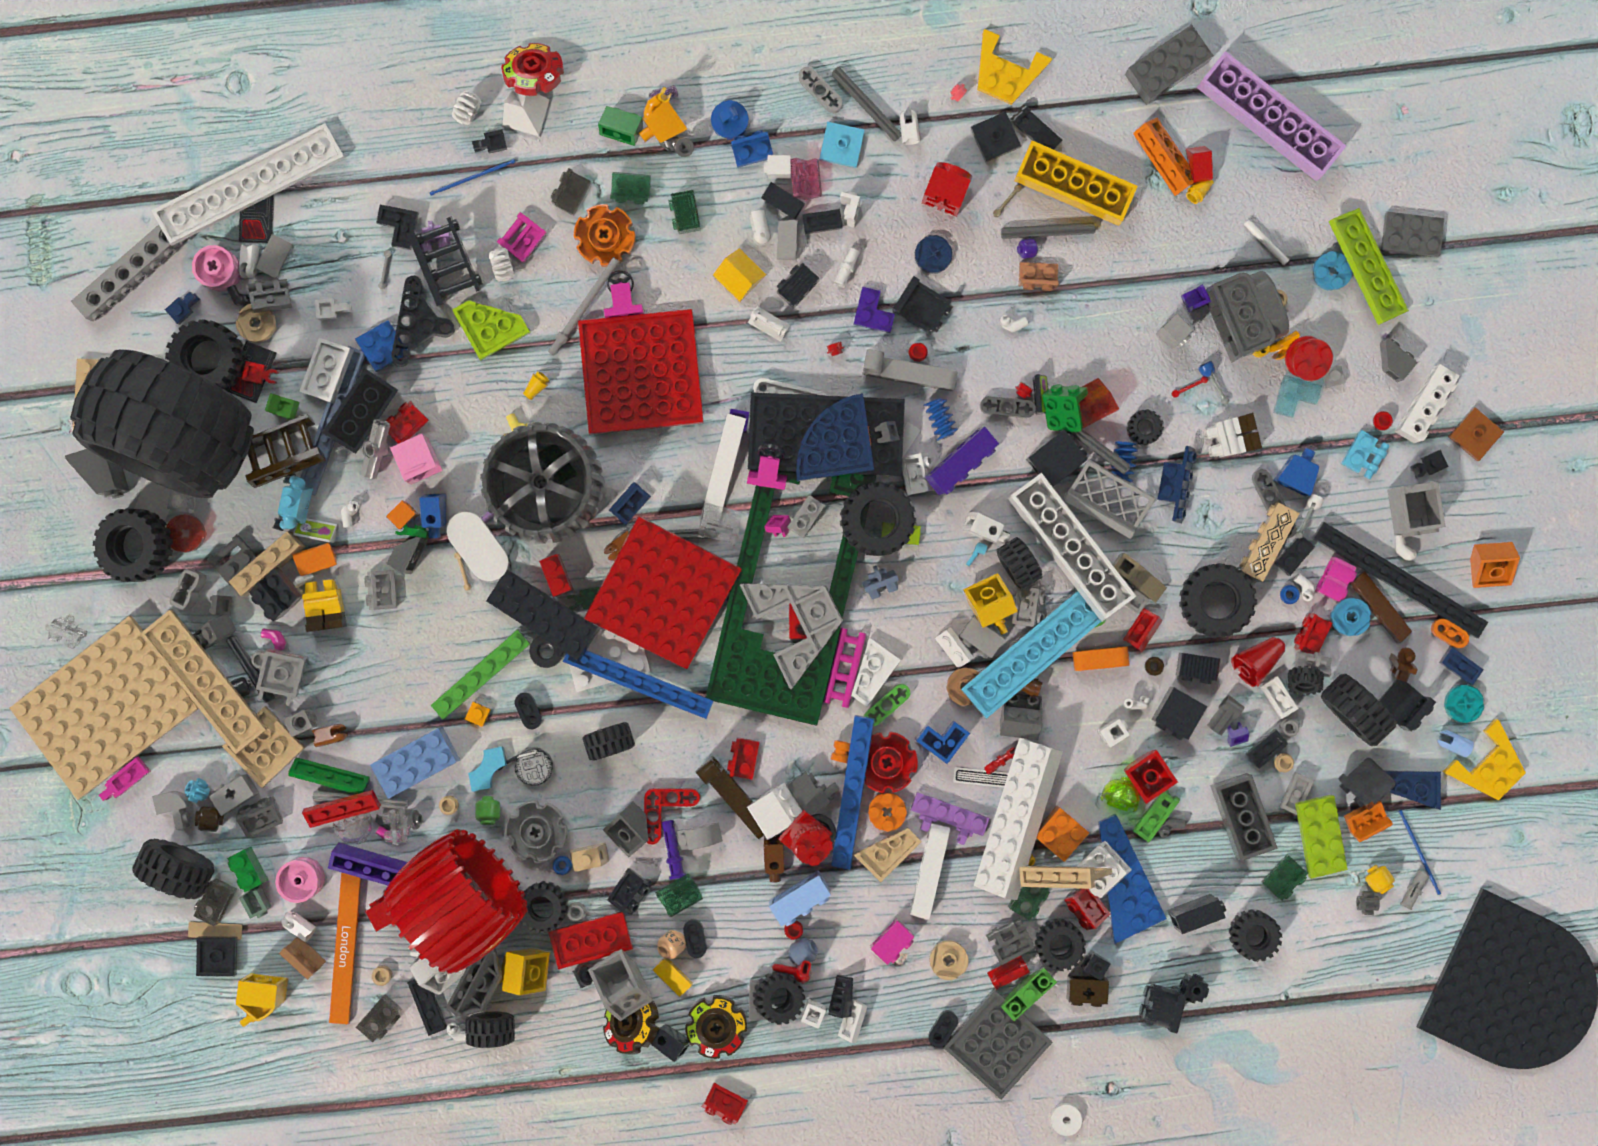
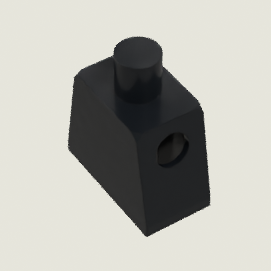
(675, 1042)

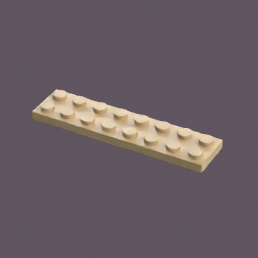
(203, 681)

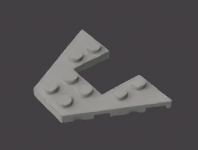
(816, 615)

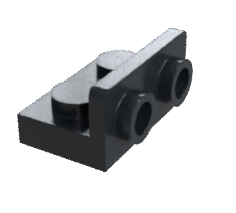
(629, 892)

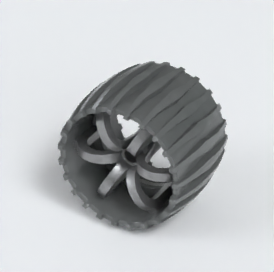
(498, 463)

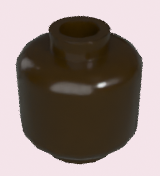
(208, 819)

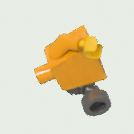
(665, 124)

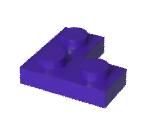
(869, 316)

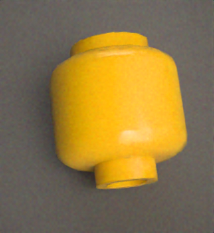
(1379, 879)

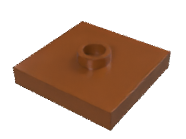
(1476, 434)

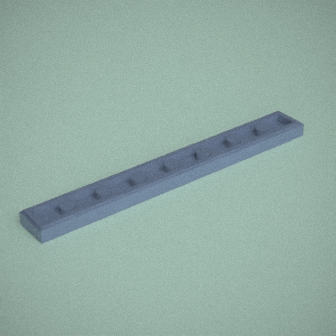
(314, 474)

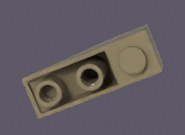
(1139, 577)

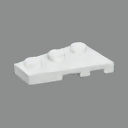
(874, 672)

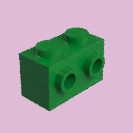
(620, 125)
(247, 869)

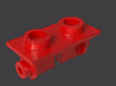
(1008, 972)

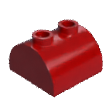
(1150, 775)

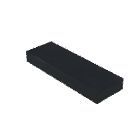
(428, 1008)

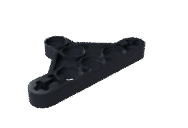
(415, 332)

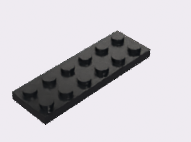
(543, 614)

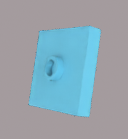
(841, 145)

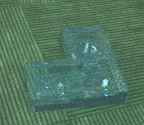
(1292, 391)

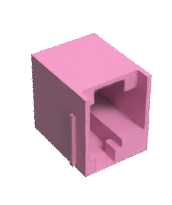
(416, 459)

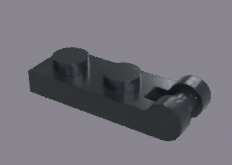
(1035, 128)

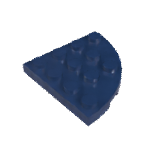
(836, 442)

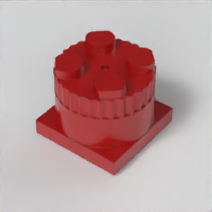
(808, 839)

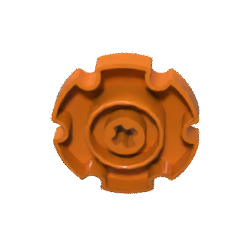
(599, 221)

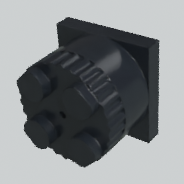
(1163, 1006)

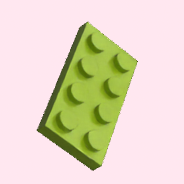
(1321, 836)

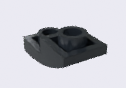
(783, 200)

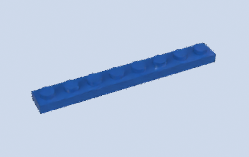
(642, 683)
(852, 792)

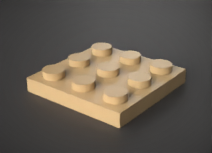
(269, 752)

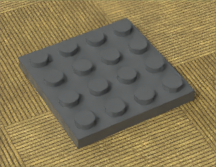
(996, 1046)

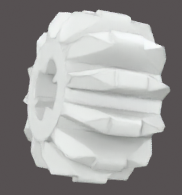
(466, 107)
(501, 264)

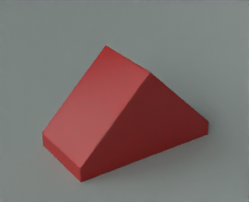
(1200, 163)

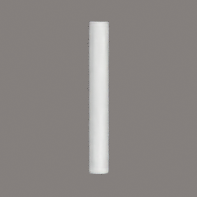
(1266, 242)

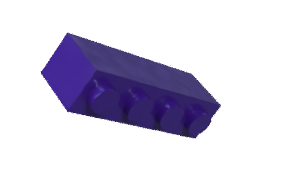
(961, 461)
(364, 863)

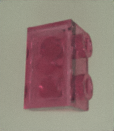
(806, 178)

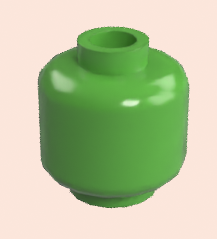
(487, 810)

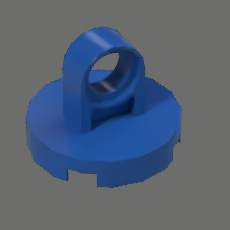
(729, 119)

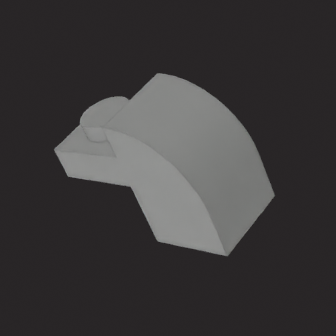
(175, 802)
(699, 837)

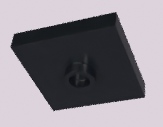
(995, 137)
(216, 956)

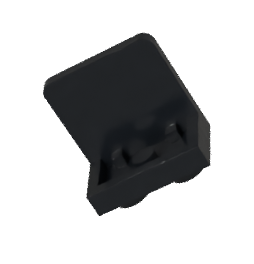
(1407, 705)
(1367, 783)

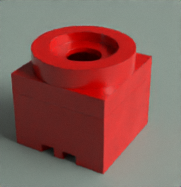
(947, 188)

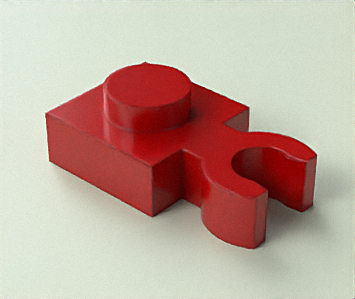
(257, 373)

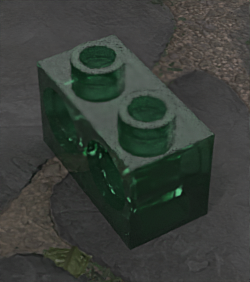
(1033, 899)

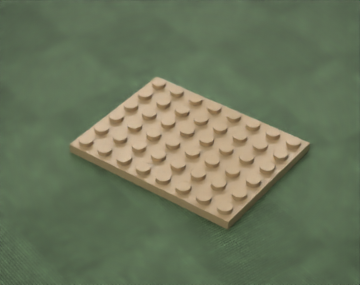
(103, 708)

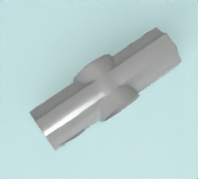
(375, 449)

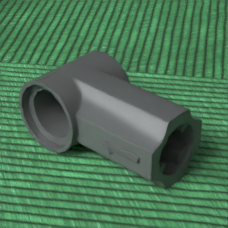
(1228, 711)

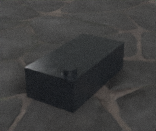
(358, 410)

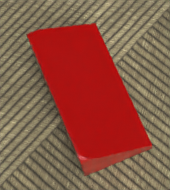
(1143, 629)

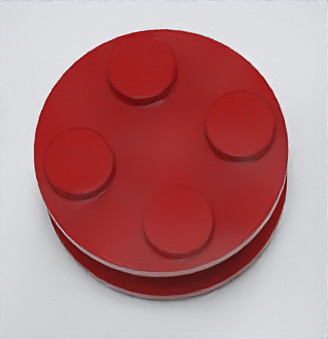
(1308, 358)

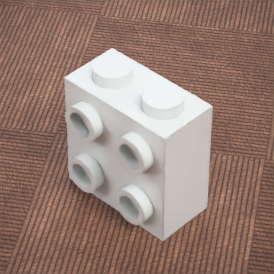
(1105, 857)

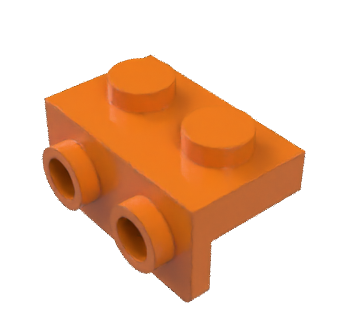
(1366, 823)

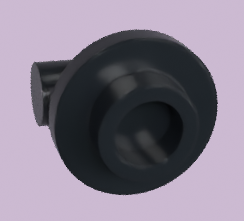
(583, 976)

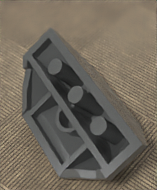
(476, 986)

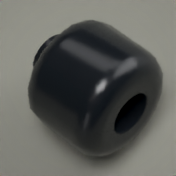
(242, 686)

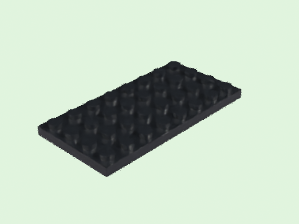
(787, 417)

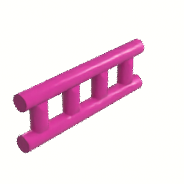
(835, 675)

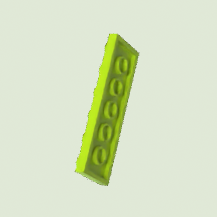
(1368, 266)

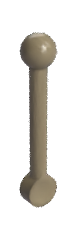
(997, 212)

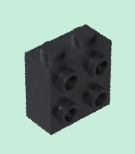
(1178, 713)

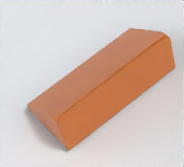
(315, 559)

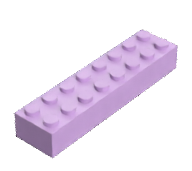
(1271, 116)

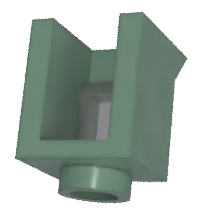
(255, 902)

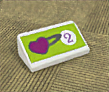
(316, 530)

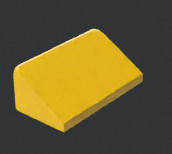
(672, 976)

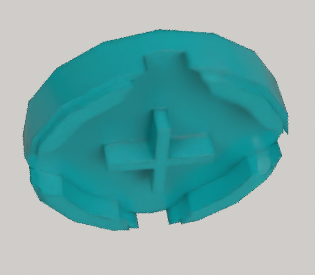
(1464, 703)

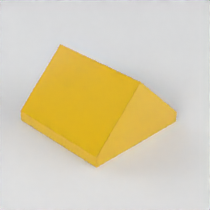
(739, 274)

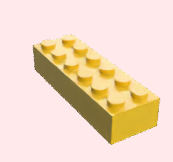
(1075, 183)

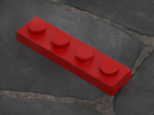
(341, 808)

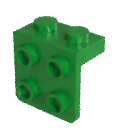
(1063, 407)

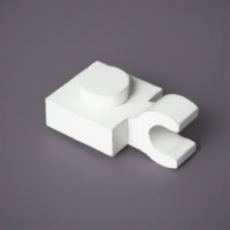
(328, 308)

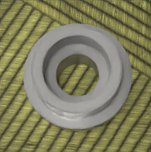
(1295, 727)
(574, 917)

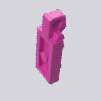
(125, 779)

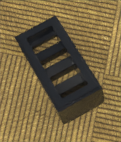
(841, 1003)

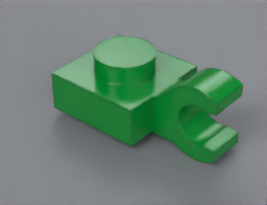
(417, 531)

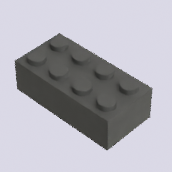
(1169, 64)
(1244, 816)

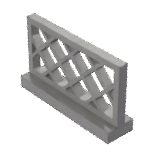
(1102, 513)

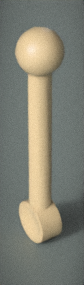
(467, 586)

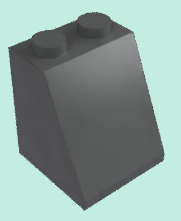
(99, 473)

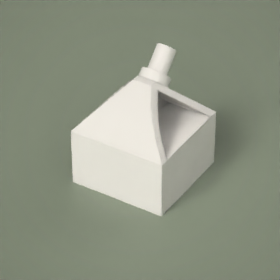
(430, 977)

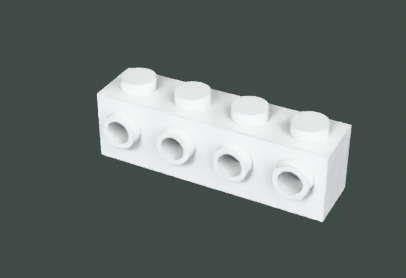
(1427, 403)

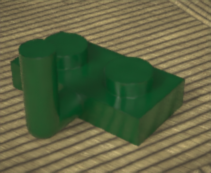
(549, 456)

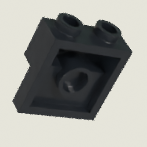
(275, 594)

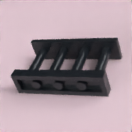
(425, 257)

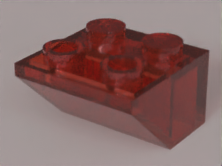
(1097, 404)

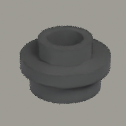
(416, 818)

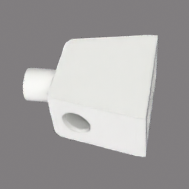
(979, 526)

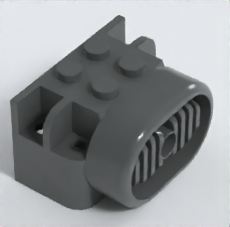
(1247, 313)

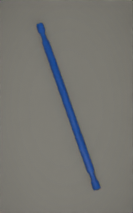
(472, 177)
(1419, 852)

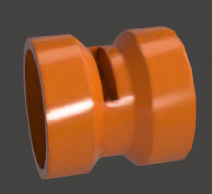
(841, 752)

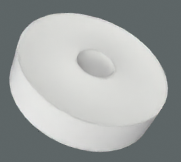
(1066, 1110)

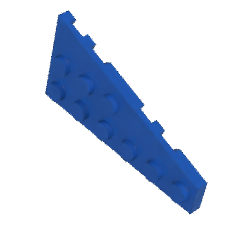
(1132, 899)

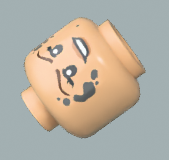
(671, 944)

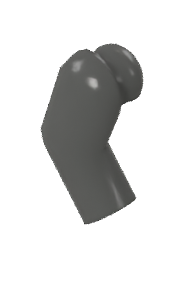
(1169, 825)

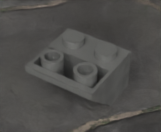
(1022, 717)

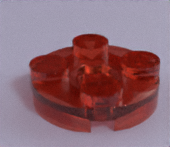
(196, 533)

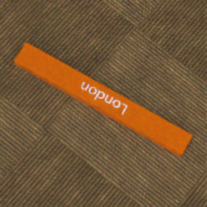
(345, 949)

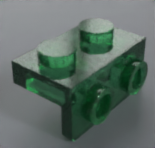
(630, 187)

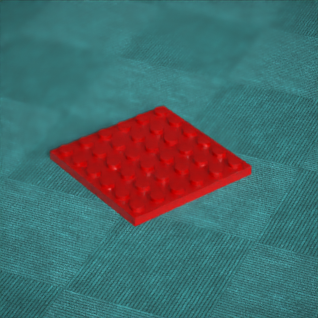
(640, 371)
(662, 592)

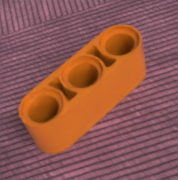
(1101, 658)

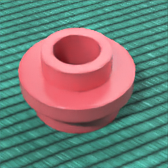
(958, 92)

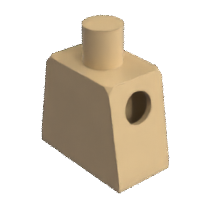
(589, 856)

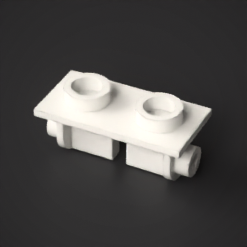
(768, 323)

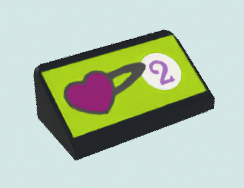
(1040, 386)

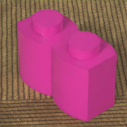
(1336, 579)

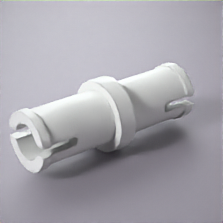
(846, 267)

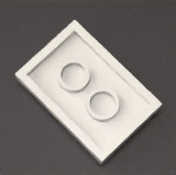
(326, 370)

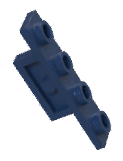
(1175, 483)

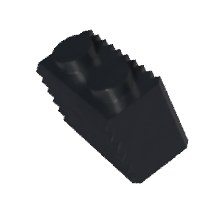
(797, 285)
(1197, 666)

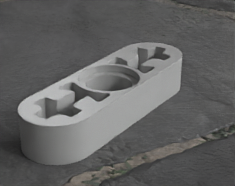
(807, 83)

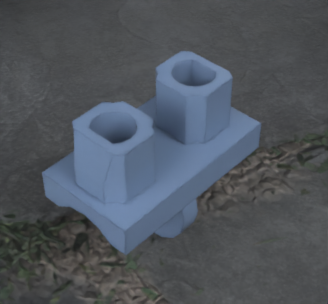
(879, 579)

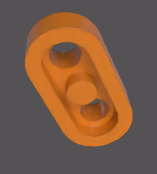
(1449, 632)

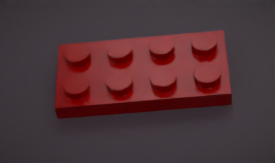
(590, 940)

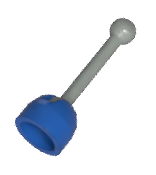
(1208, 370)

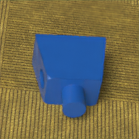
(1299, 473)
(433, 505)

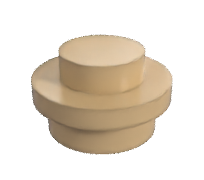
(1284, 762)
(448, 805)

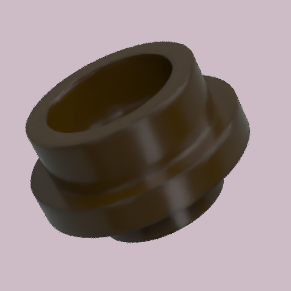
(1160, 666)

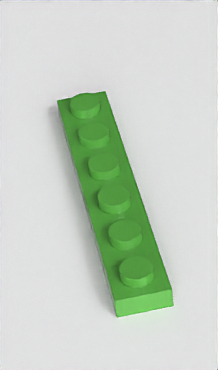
(480, 674)

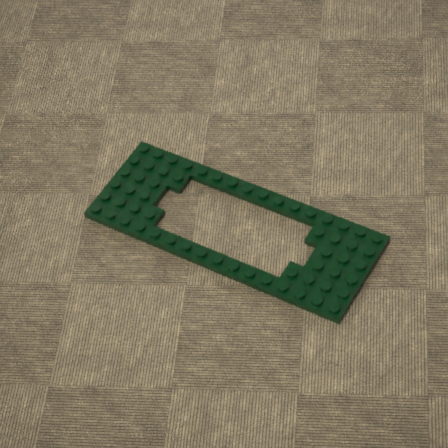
(743, 671)

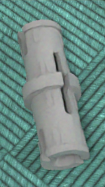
(1420, 878)

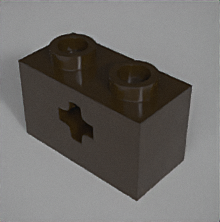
(1078, 984)

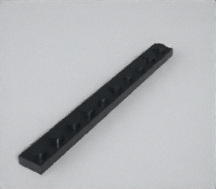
(1399, 579)

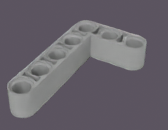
(907, 372)

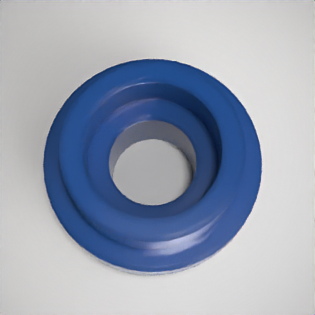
(1295, 594)
(562, 871)

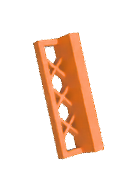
(1163, 156)

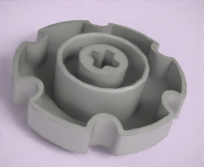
(532, 816)

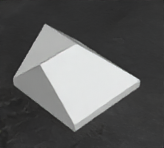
(525, 113)

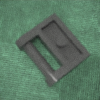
(236, 563)

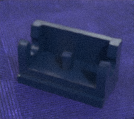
(629, 503)

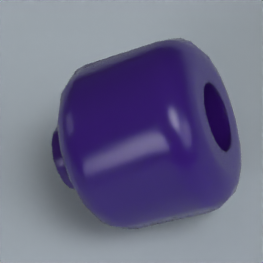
(1027, 248)

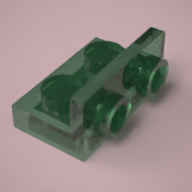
(1285, 878)
(679, 895)

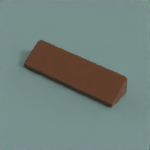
(1381, 607)

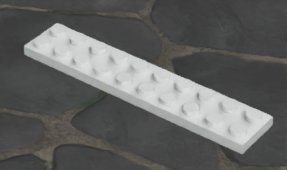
(247, 184)

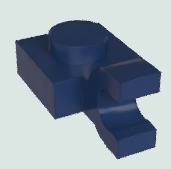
(180, 309)

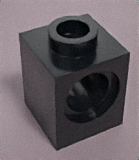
(1095, 965)

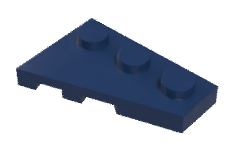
(1418, 786)

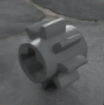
(1367, 903)

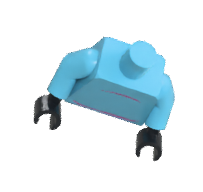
(293, 503)

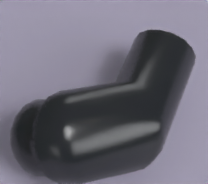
(237, 298)

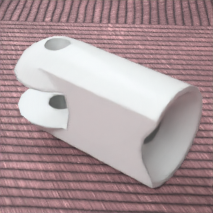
(909, 131)
(760, 227)
(248, 261)
(298, 926)

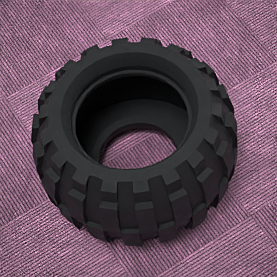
(162, 423)

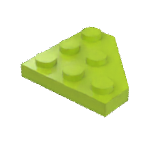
(489, 327)

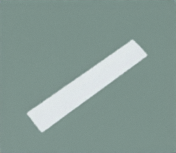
(725, 460)

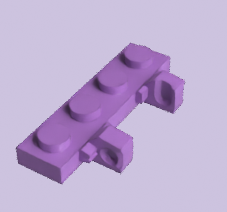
(935, 809)

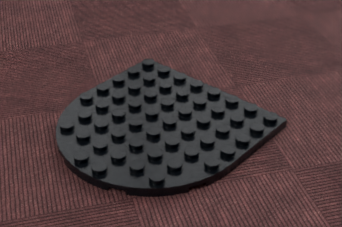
(1513, 988)

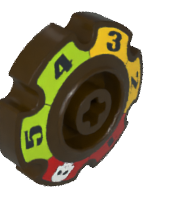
(633, 1031)
(713, 1041)

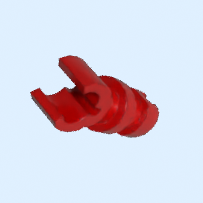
(994, 765)

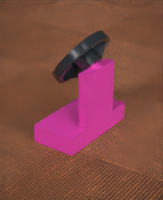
(622, 297)
(768, 468)

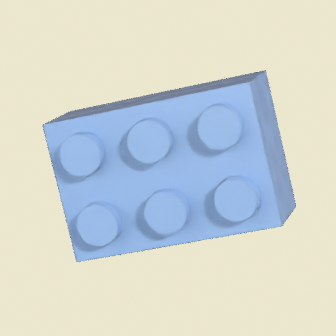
(800, 899)

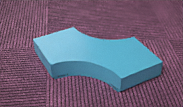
(483, 775)

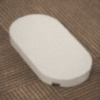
(477, 546)

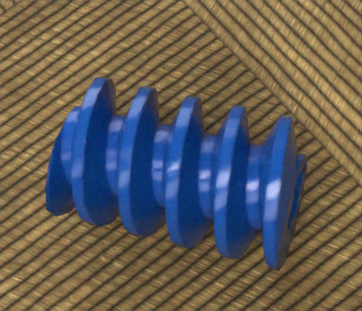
(941, 418)
(1125, 452)

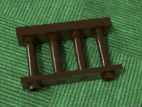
(293, 462)

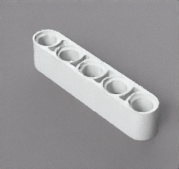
(929, 871)

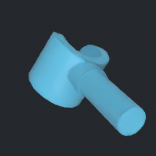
(979, 548)

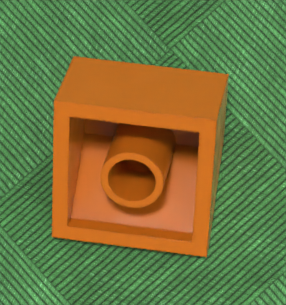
(1493, 564)

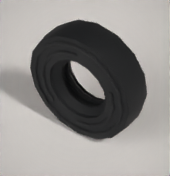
(538, 659)

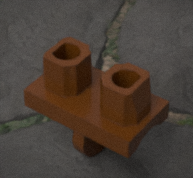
(1403, 664)

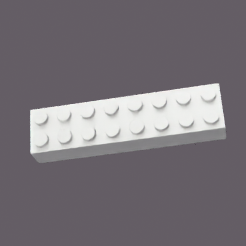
(1071, 547)
(1018, 818)

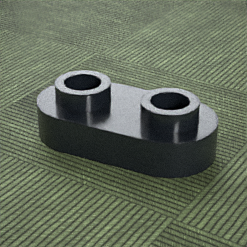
(527, 711)
(693, 938)
(943, 1028)

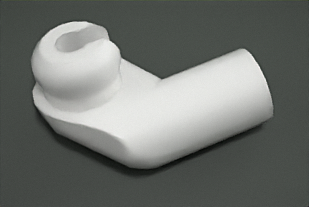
(1012, 325)
(347, 513)
(1403, 550)
(1307, 587)
(1134, 704)
(456, 1032)

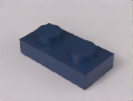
(1461, 666)

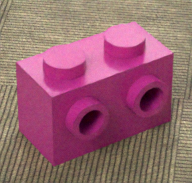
(892, 942)

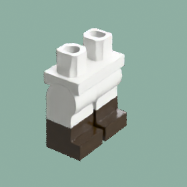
(1226, 436)

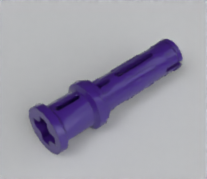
(674, 858)

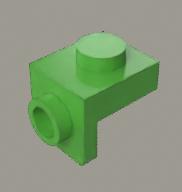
(282, 406)

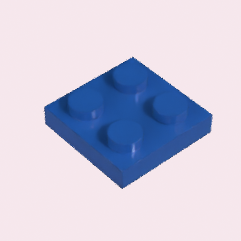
(378, 345)

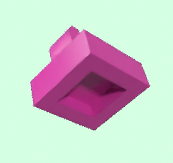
(778, 524)

